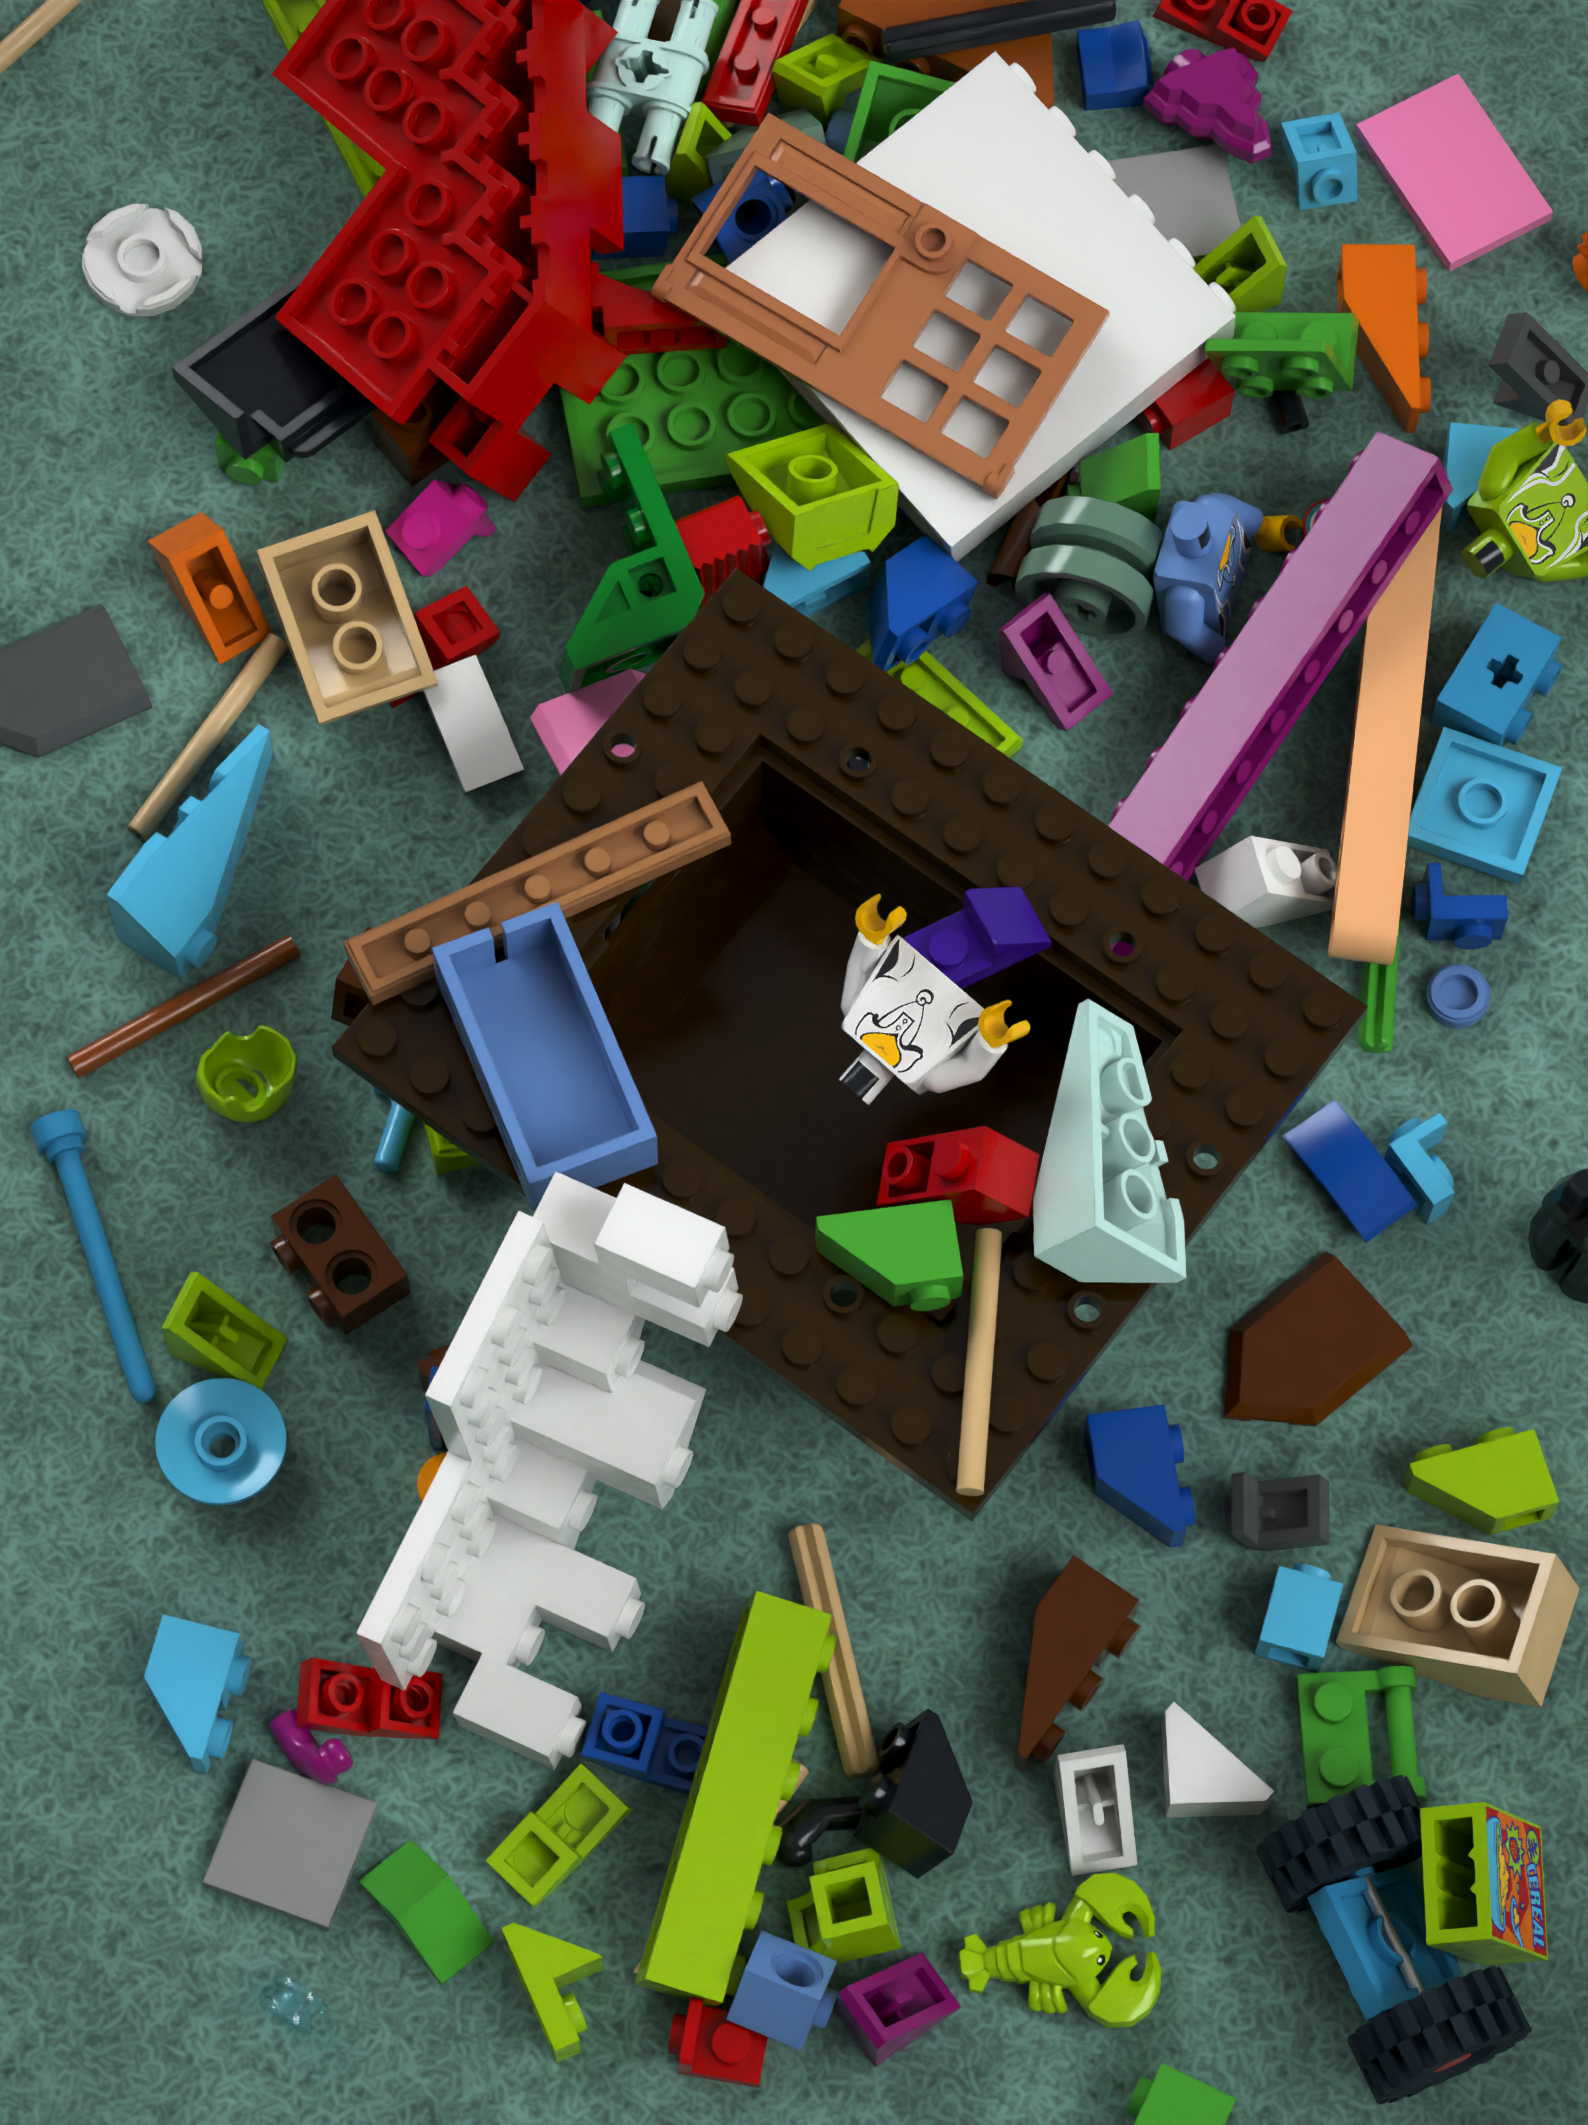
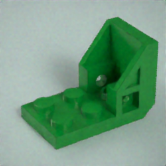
(620, 623)

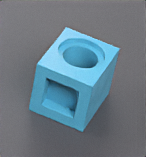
(1299, 1617)

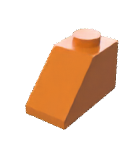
(211, 586)

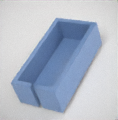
(545, 1054)

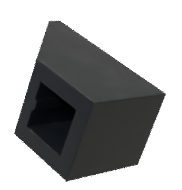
(916, 1799)

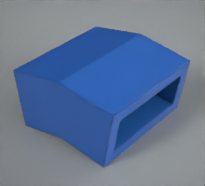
(1114, 66)

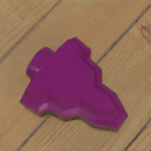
(1213, 101)

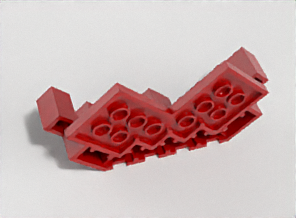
(480, 226)

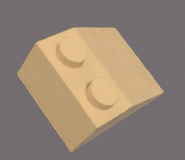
(346, 618)
(1461, 1612)

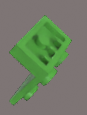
(1288, 353)

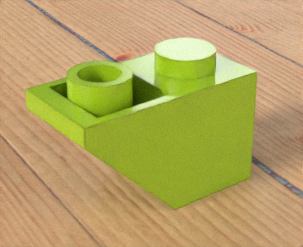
(1489, 1484)

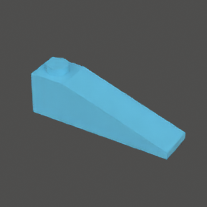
(179, 884)

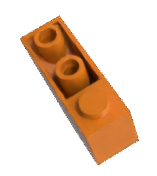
(1383, 293)

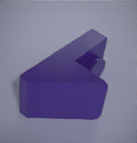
(983, 937)

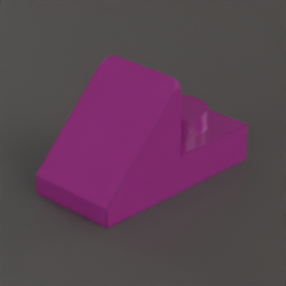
(1053, 662)

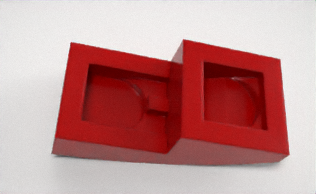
(453, 631)

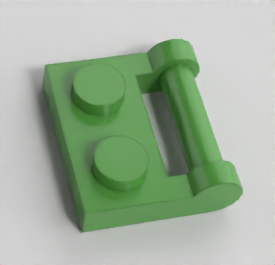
(1337, 1733)

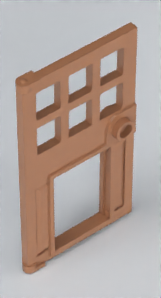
(893, 313)

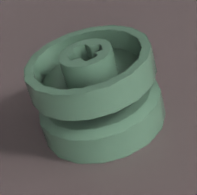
(1094, 564)

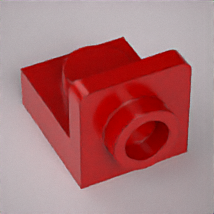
(716, 2047)

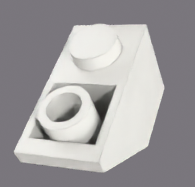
(1270, 880)

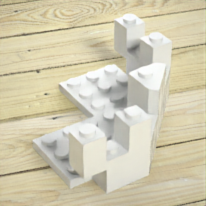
(532, 1412)

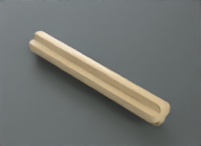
(841, 1678)

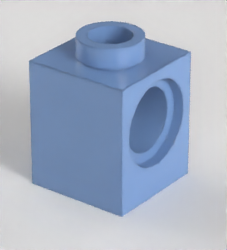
(784, 1991)

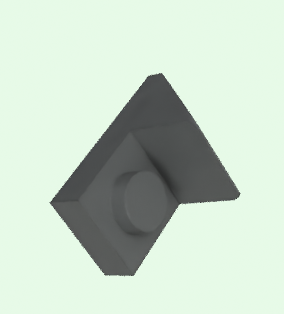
(1536, 371)

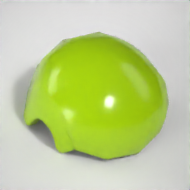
(233, 1059)

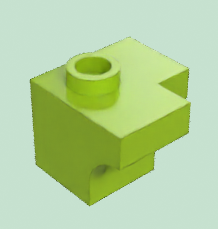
(847, 1908)

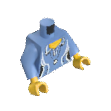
(1205, 564)

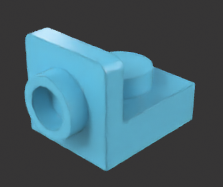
(1321, 160)
(1421, 1174)

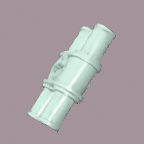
(663, 97)

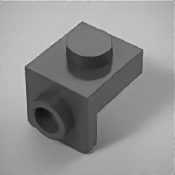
(1278, 1512)

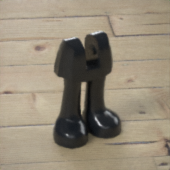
(1561, 1231)

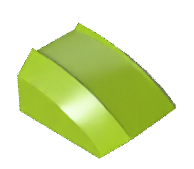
(817, 494)

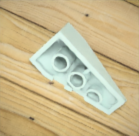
(1099, 1180)

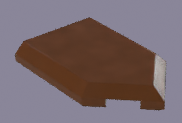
(1309, 1348)

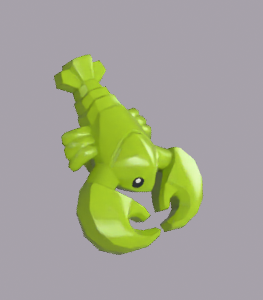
(1073, 1953)

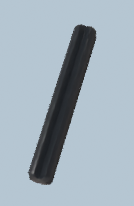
(991, 26)

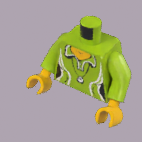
(1532, 504)

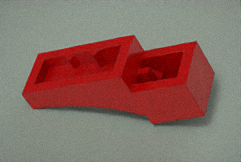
(642, 323)

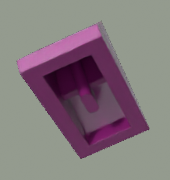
(895, 2006)

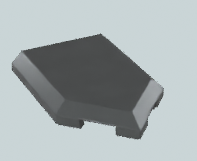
(67, 684)

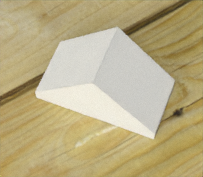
(1203, 1774)
(1095, 1809)

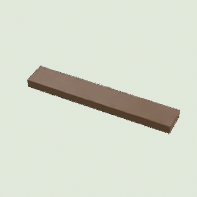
(573, 874)

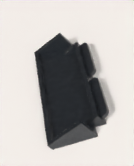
(269, 385)

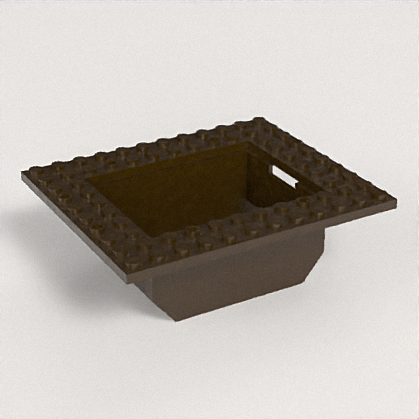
(735, 1018)

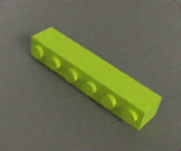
(735, 1800)

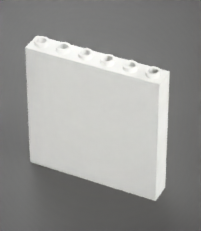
(1027, 185)

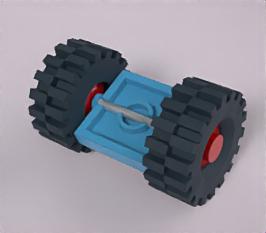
(1372, 1912)

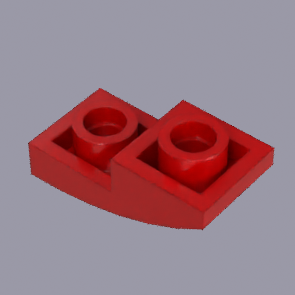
(1242, 24)
(358, 1703)

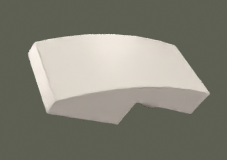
(471, 725)

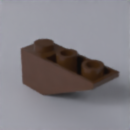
(1072, 1630)

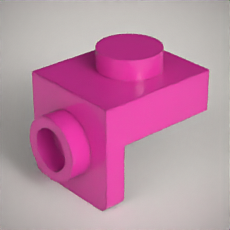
(440, 525)

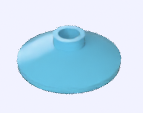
(215, 1411)

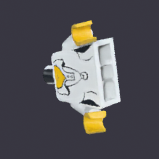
(913, 1016)

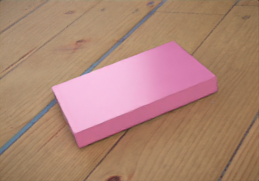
(1453, 172)

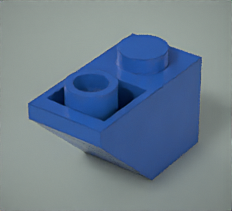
(915, 601)
(1135, 1469)

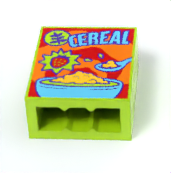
(1483, 1884)

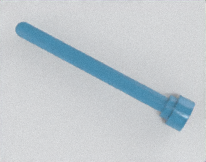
(61, 1140)

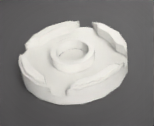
(142, 279)

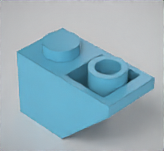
(191, 1678)

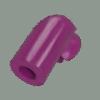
(305, 1754)

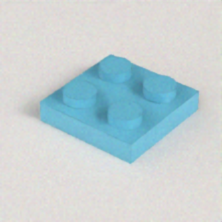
(1482, 805)

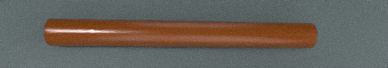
(183, 1006)

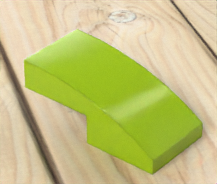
(559, 1835)

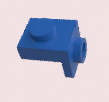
(1463, 918)

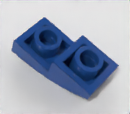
(1350, 1171)
(644, 1743)

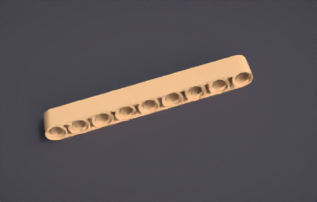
(1383, 761)

